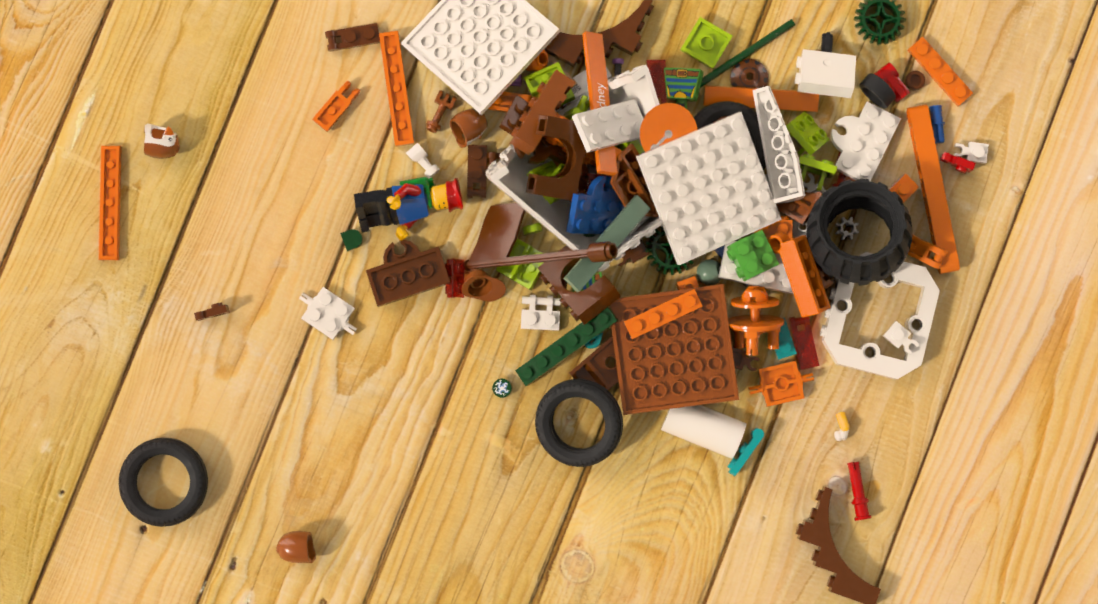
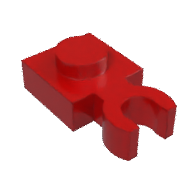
(962, 165)

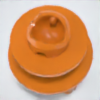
(750, 327)

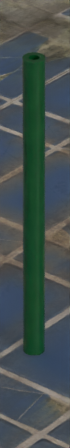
(747, 52)

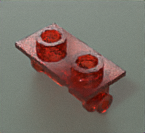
(455, 270)

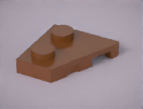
(800, 209)

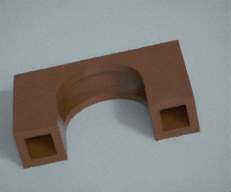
(567, 181)
(584, 304)

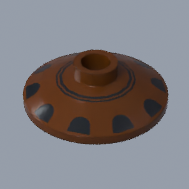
(746, 66)

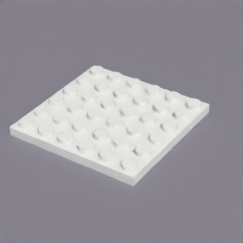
(480, 45)
(708, 188)

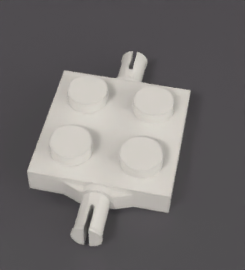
(328, 313)

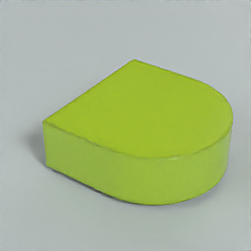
(533, 228)

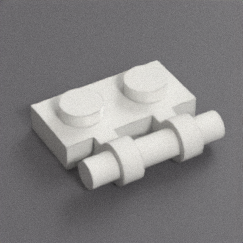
(540, 319)

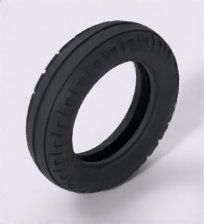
(726, 108)
(602, 399)
(128, 482)

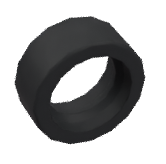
(877, 90)

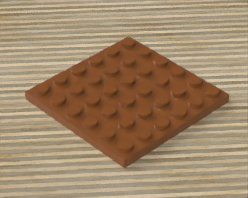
(678, 362)

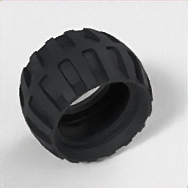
(864, 196)

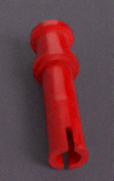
(859, 500)

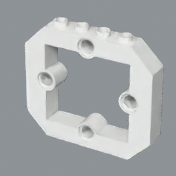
(880, 364)

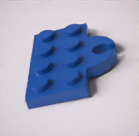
(595, 210)

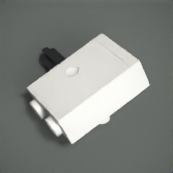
(826, 71)

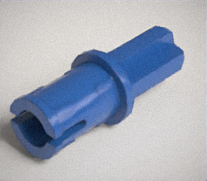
(937, 123)

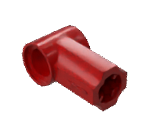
(890, 76)

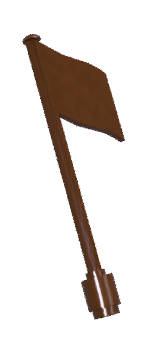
(501, 232)

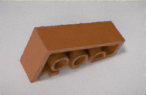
(549, 99)

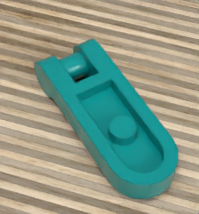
(745, 451)

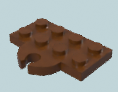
(543, 148)
(407, 273)

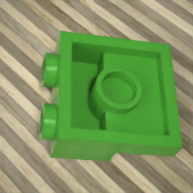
(752, 255)

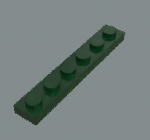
(565, 346)

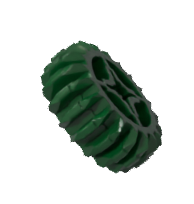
(887, 19)
(662, 246)

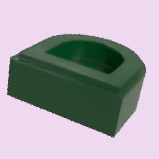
(352, 239)

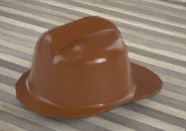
(482, 286)

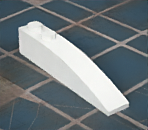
(778, 149)

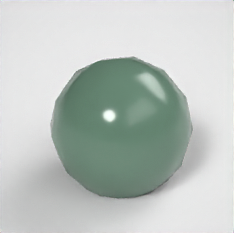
(708, 272)

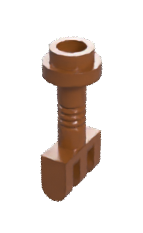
(433, 126)

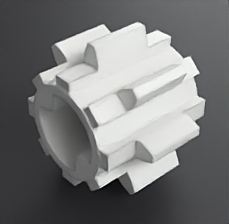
(845, 233)

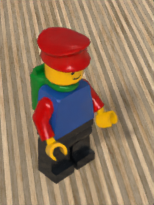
(406, 203)

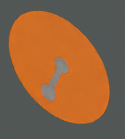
(665, 124)

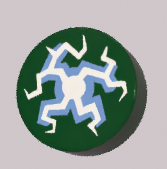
(501, 388)

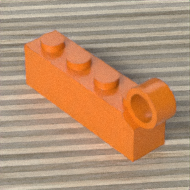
(801, 273)

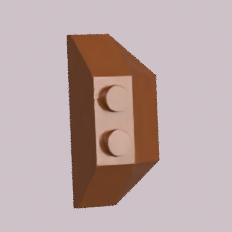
(630, 180)

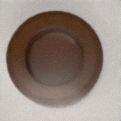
(915, 80)

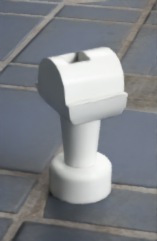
(418, 155)

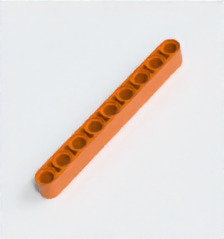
(932, 186)

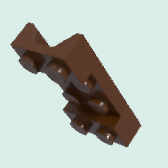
(594, 366)

